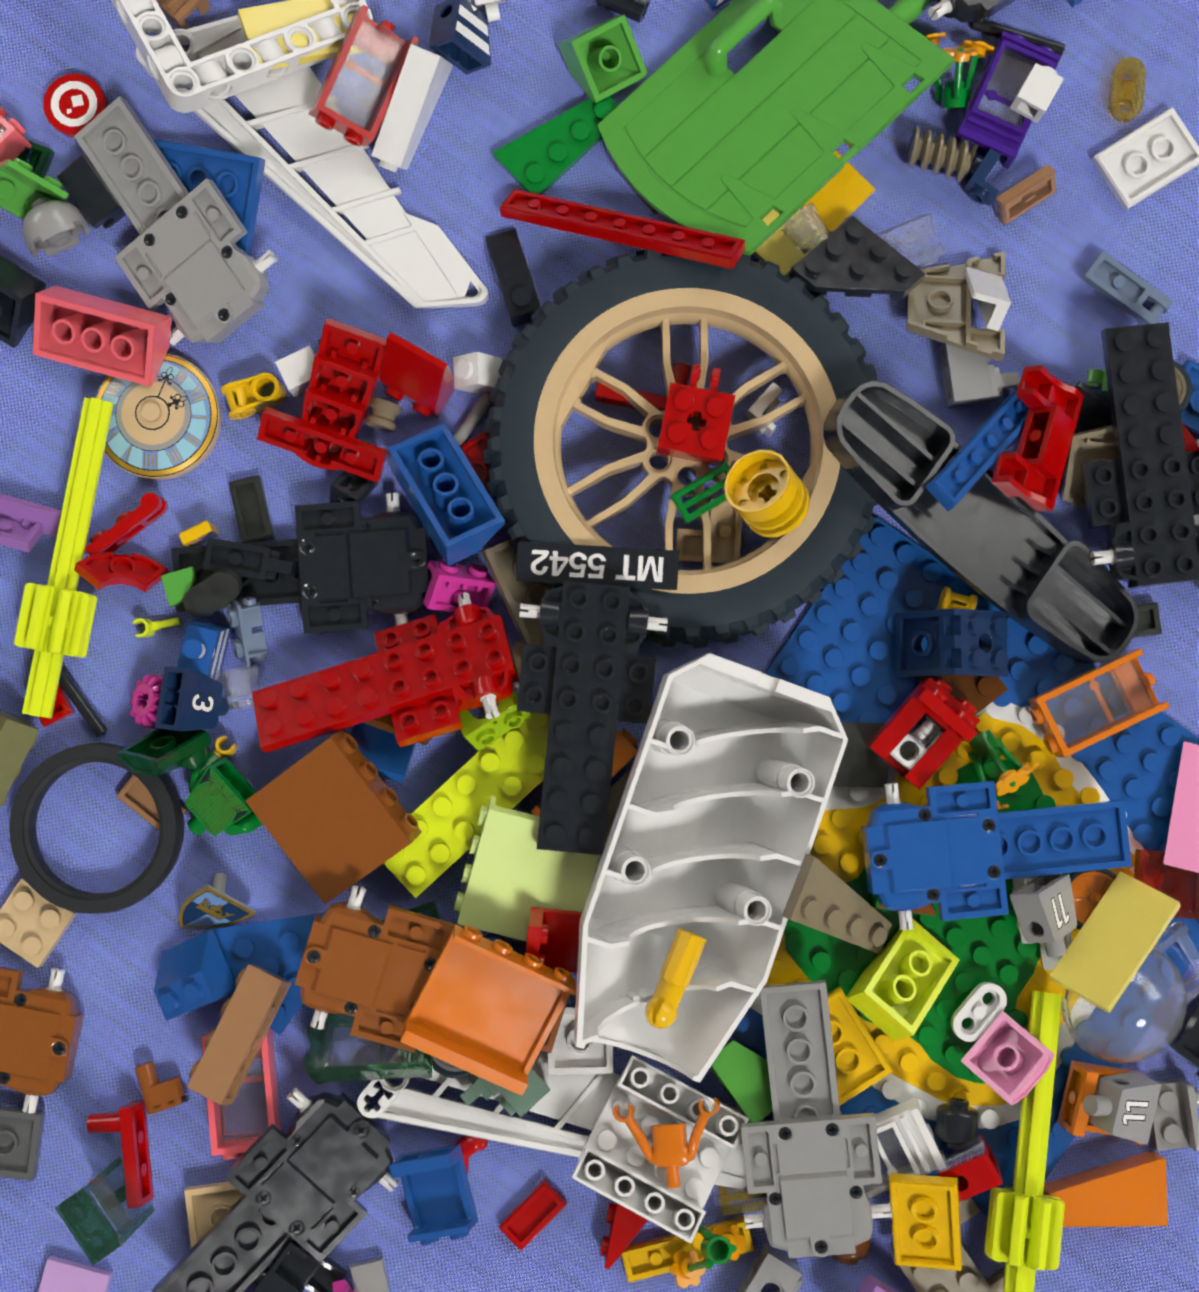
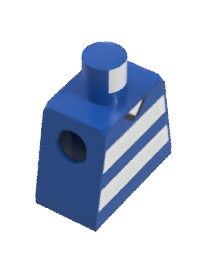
(204, 647)

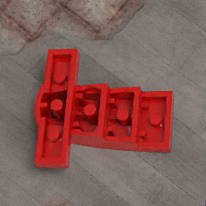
(334, 405)

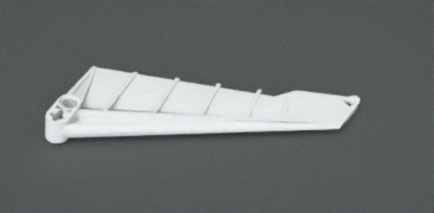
(399, 247)
(570, 1100)

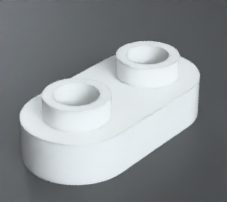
(979, 1012)

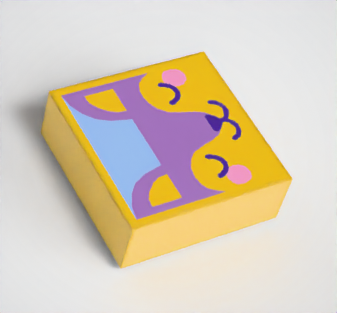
(198, 534)

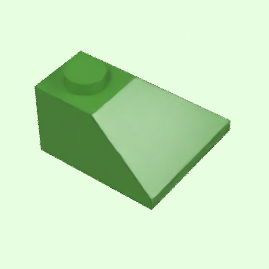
(604, 58)

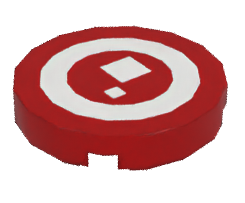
(73, 103)

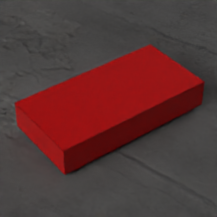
(532, 1214)

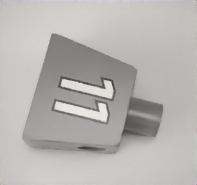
(1046, 911)
(1124, 1105)

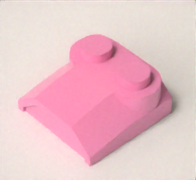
(1008, 1059)

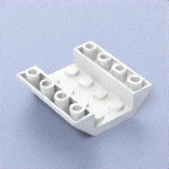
(618, 1169)

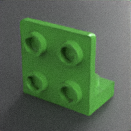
(22, 187)

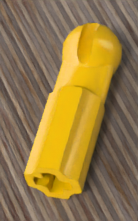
(675, 977)

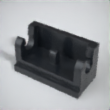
(91, 193)

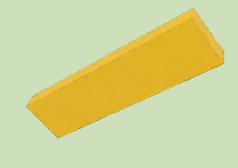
(656, 1255)

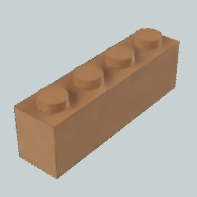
(238, 1034)

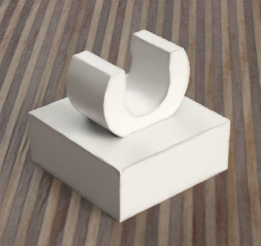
(491, 8)

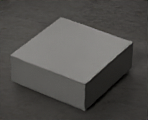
(370, 1276)

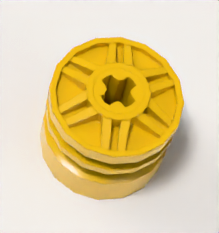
(767, 493)

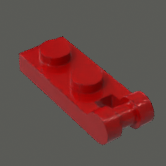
(128, 525)

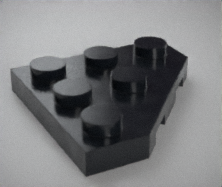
(857, 264)

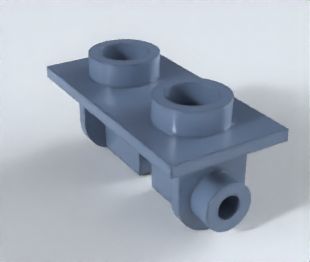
(247, 643)

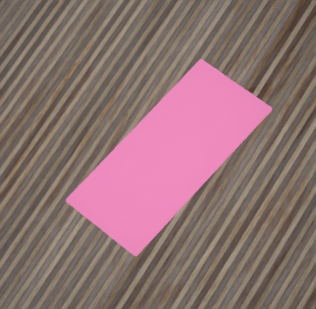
(1183, 832)

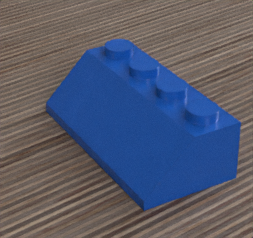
(445, 493)

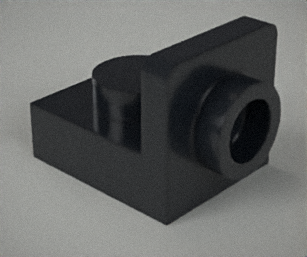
(350, 488)

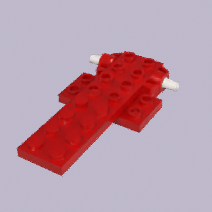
(418, 676)

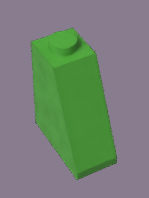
(745, 1080)

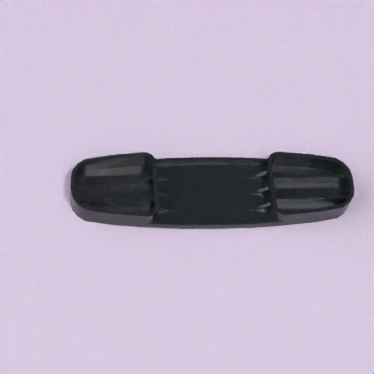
(987, 538)

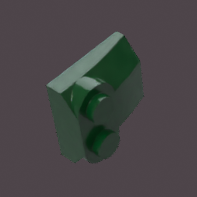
(166, 751)

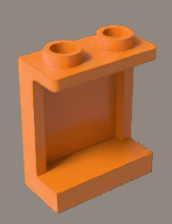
(1082, 1082)

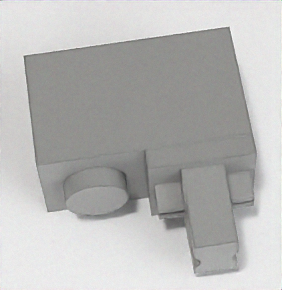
(971, 379)

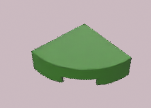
(178, 584)

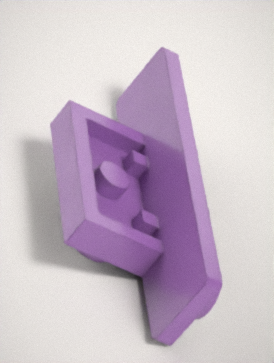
(25, 522)

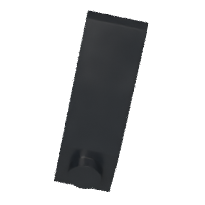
(513, 276)

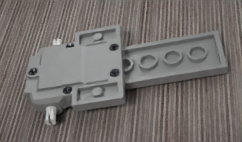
(185, 238)
(810, 1154)

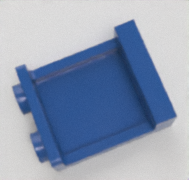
(436, 1194)

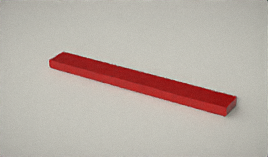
(623, 228)

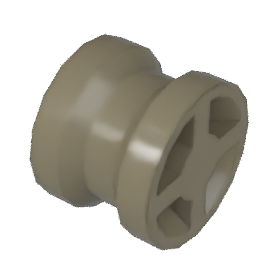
(383, 415)

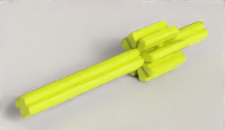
(56, 616)
(1021, 1220)

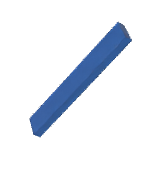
(979, 452)

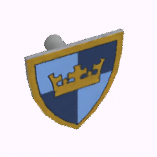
(212, 907)

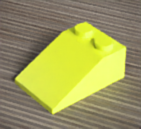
(903, 982)

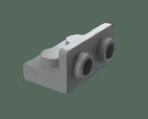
(1176, 1116)

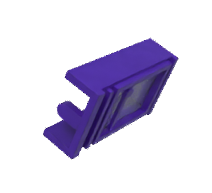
(989, 115)

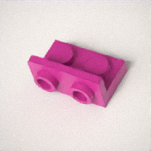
(455, 579)

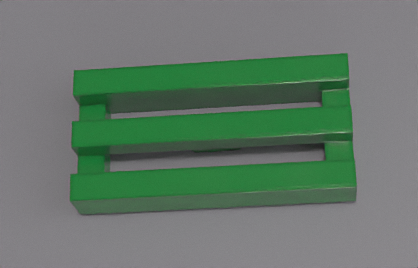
(682, 507)

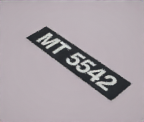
(597, 565)

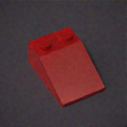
(415, 376)

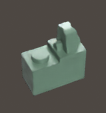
(510, 1101)

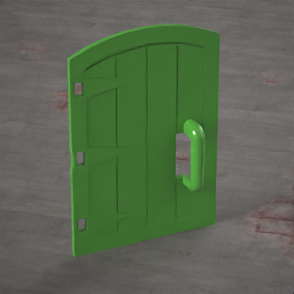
(733, 146)

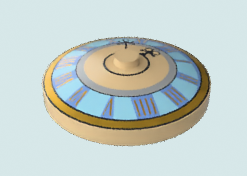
(165, 426)

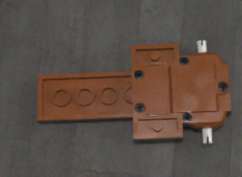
(372, 968)
(37, 1035)

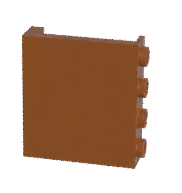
(334, 816)

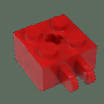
(690, 403)

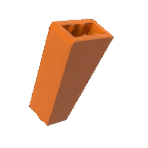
(1115, 1193)

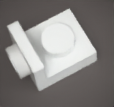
(765, 404)

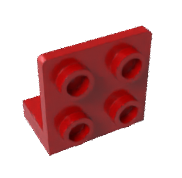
(554, 937)

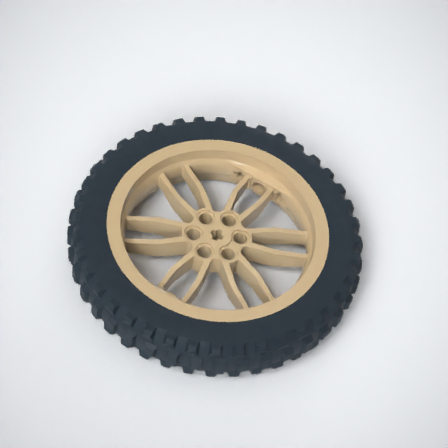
(561, 358)

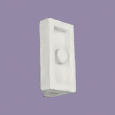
(991, 296)

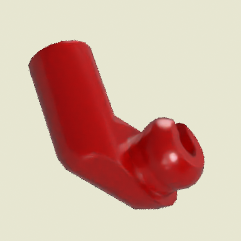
(470, 1146)

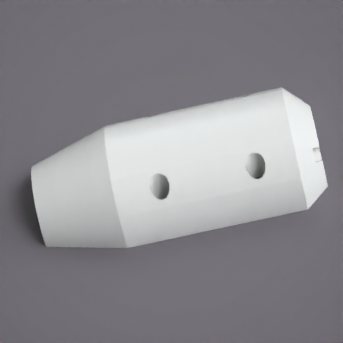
(705, 845)

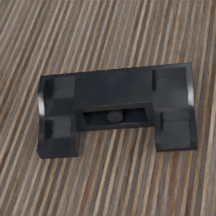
(299, 1270)

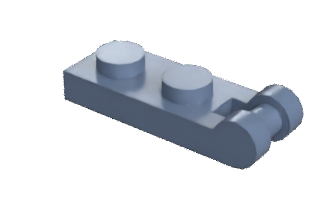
(1126, 289)

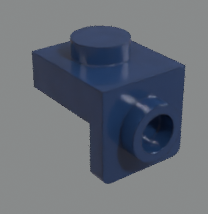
(977, 188)

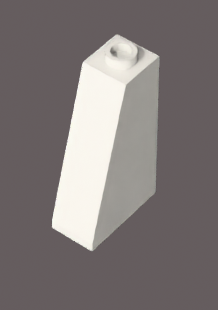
(410, 107)

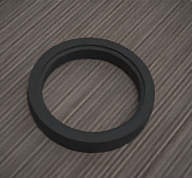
(40, 876)

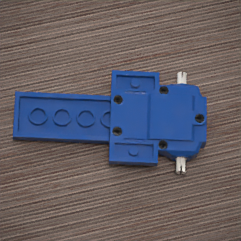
(965, 849)

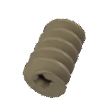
(940, 154)

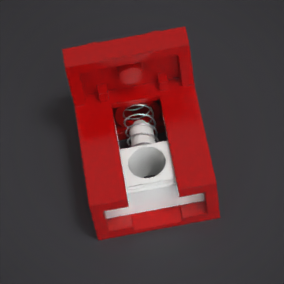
(952, 716)

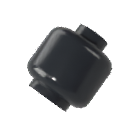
(956, 1124)

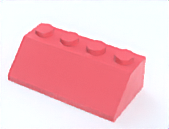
(100, 334)

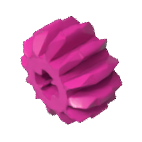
(146, 700)

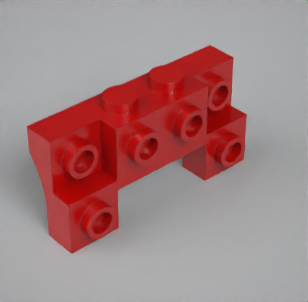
(1045, 441)

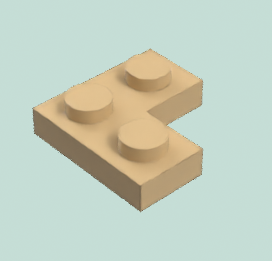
(725, 537)

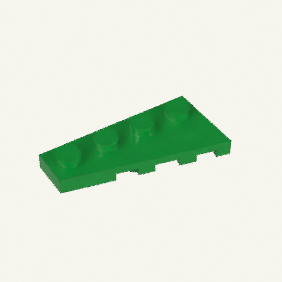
(554, 147)

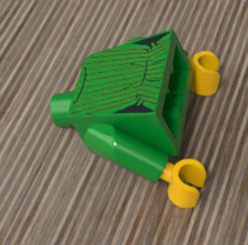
(220, 796)

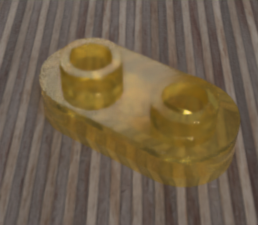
(1127, 92)

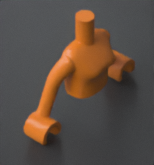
(670, 1141)

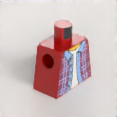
(974, 1168)

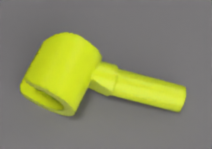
(152, 626)

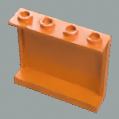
(487, 1008)

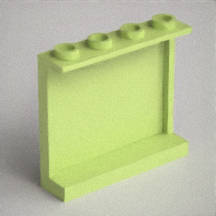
(515, 875)

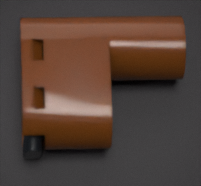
(156, 1094)

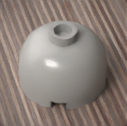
(53, 227)

